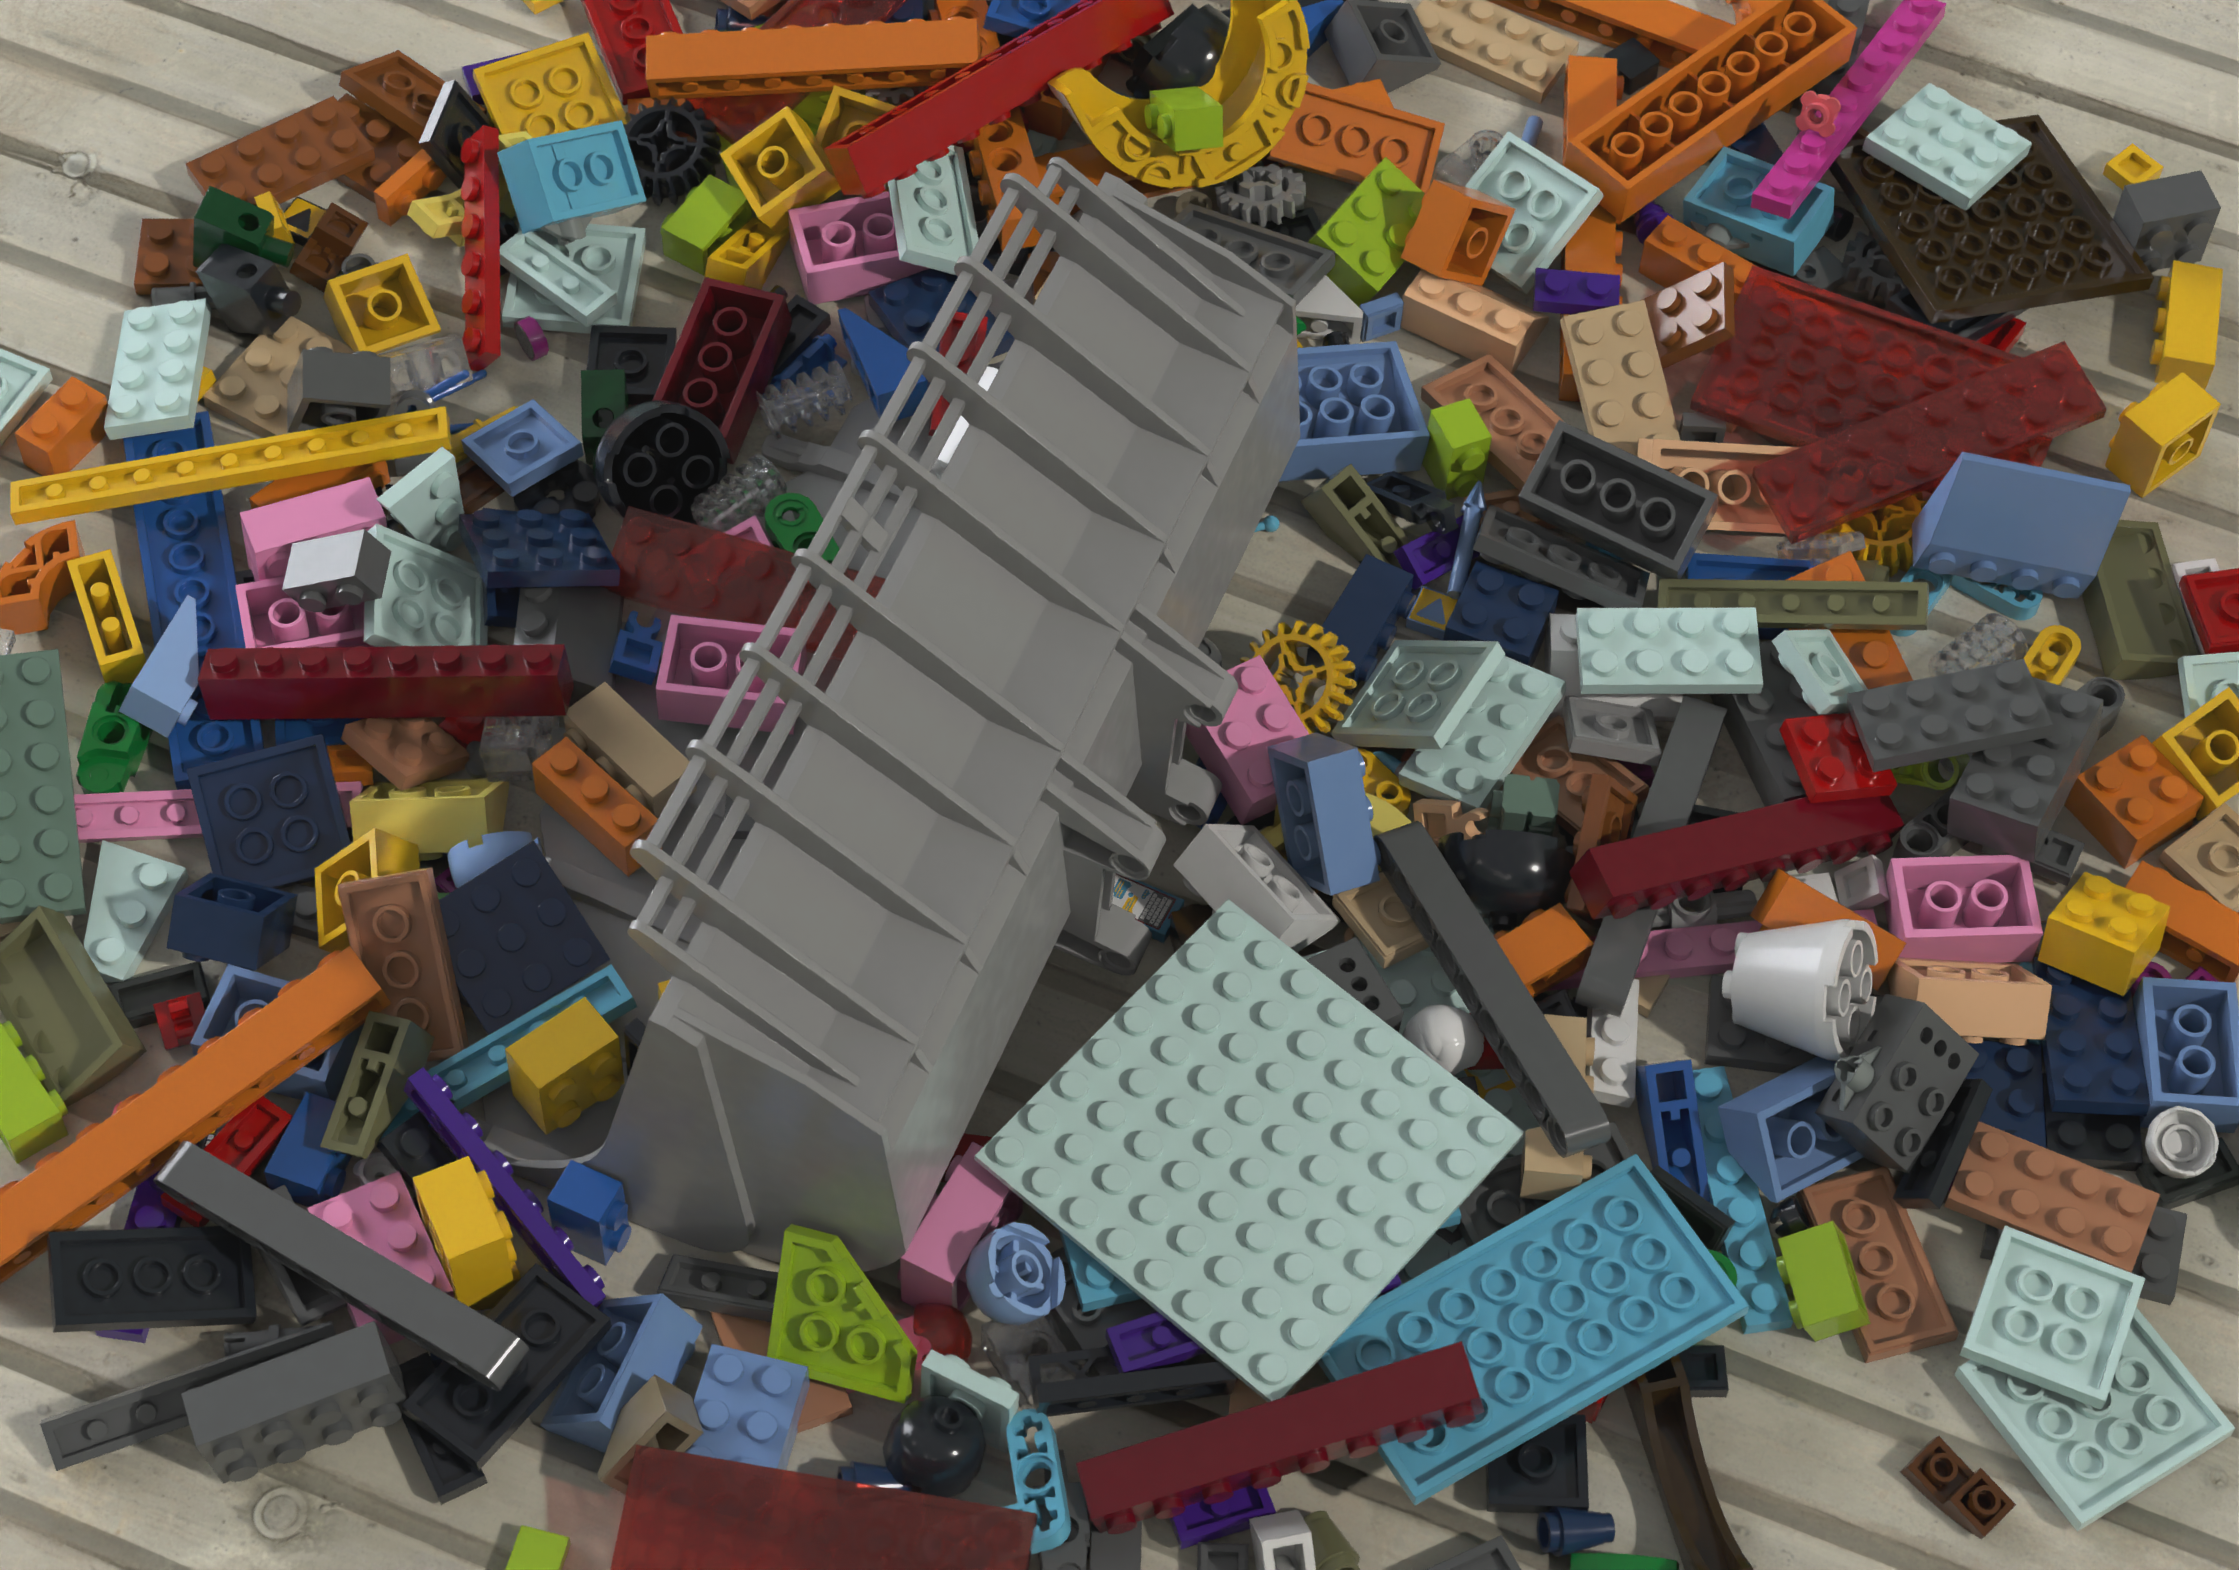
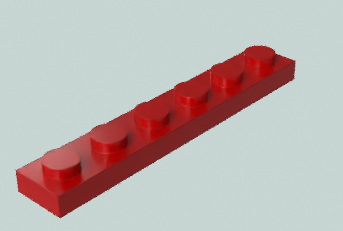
(482, 248)

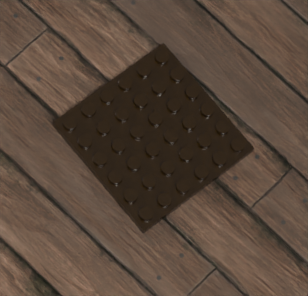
(2018, 247)

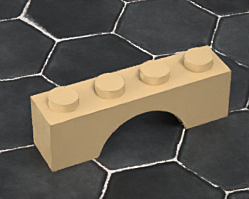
(1543, 1170)

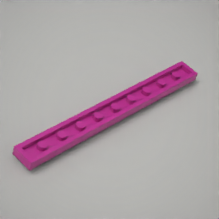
(1858, 94)

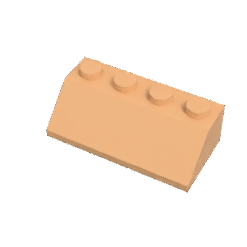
(1724, 471)

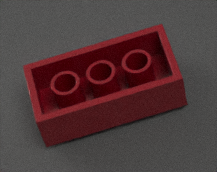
(727, 356)

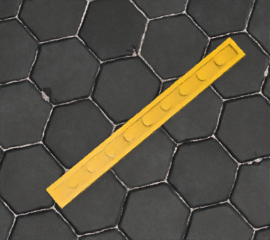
(229, 465)

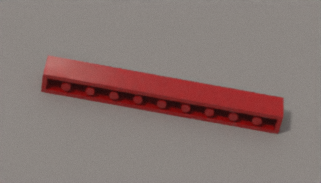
(987, 91)

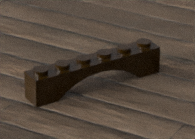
(1671, 1441)

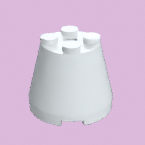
(1805, 984)

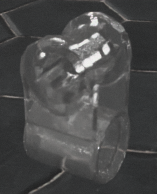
(1465, 161)

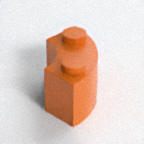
(38, 578)

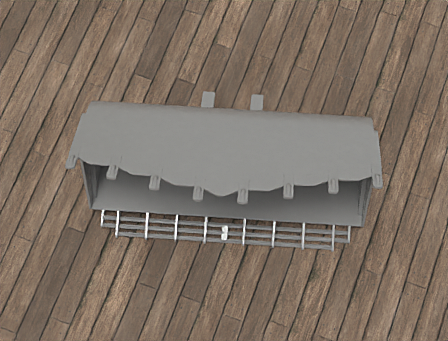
(965, 759)

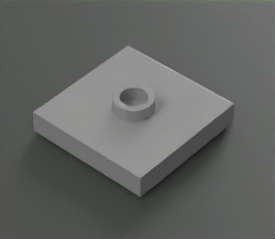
(1611, 731)

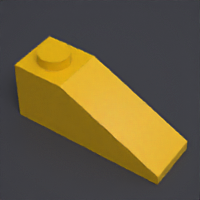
(747, 255)

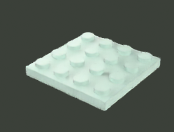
(2103, 1457)

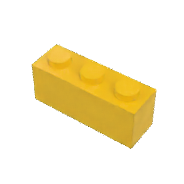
(2187, 322)
(107, 616)

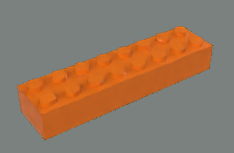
(1709, 101)

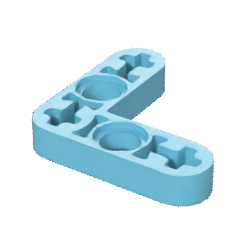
(1985, 593)
(1025, 1462)

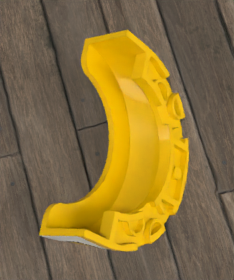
(1255, 80)

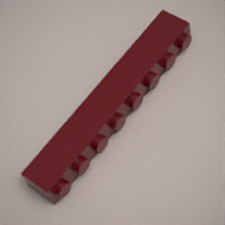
(386, 682)
(1731, 852)
(1280, 1438)

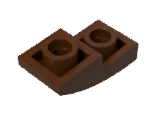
(1956, 1490)

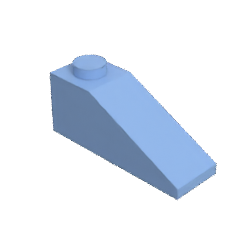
(169, 676)

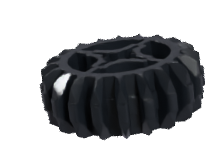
(683, 164)

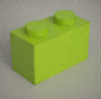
(1185, 118)
(704, 222)
(1456, 448)
(1822, 1281)

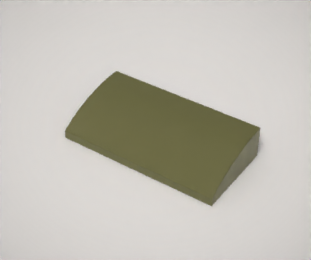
(2137, 606)
(63, 1007)

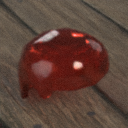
(944, 1328)

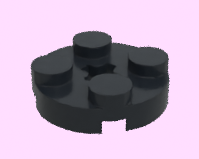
(578, 487)

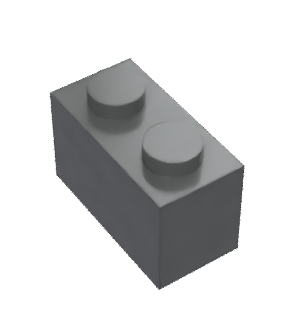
(336, 570)

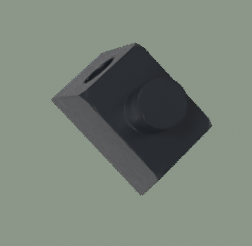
(248, 291)

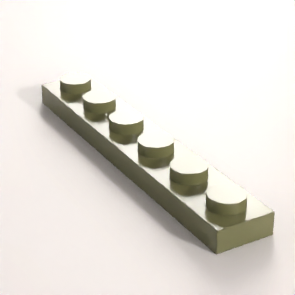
(1808, 603)

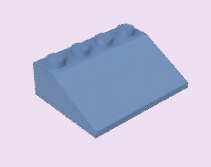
(1356, 412)
(2018, 525)

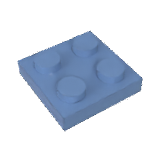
(522, 447)

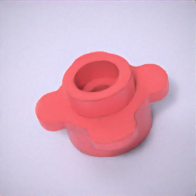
(1829, 111)

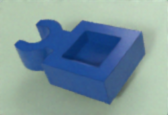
(637, 650)

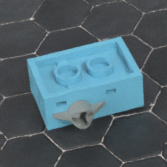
(571, 178)
(1723, 212)

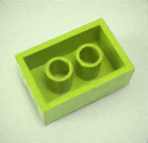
(1370, 231)

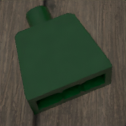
(239, 224)
(602, 400)

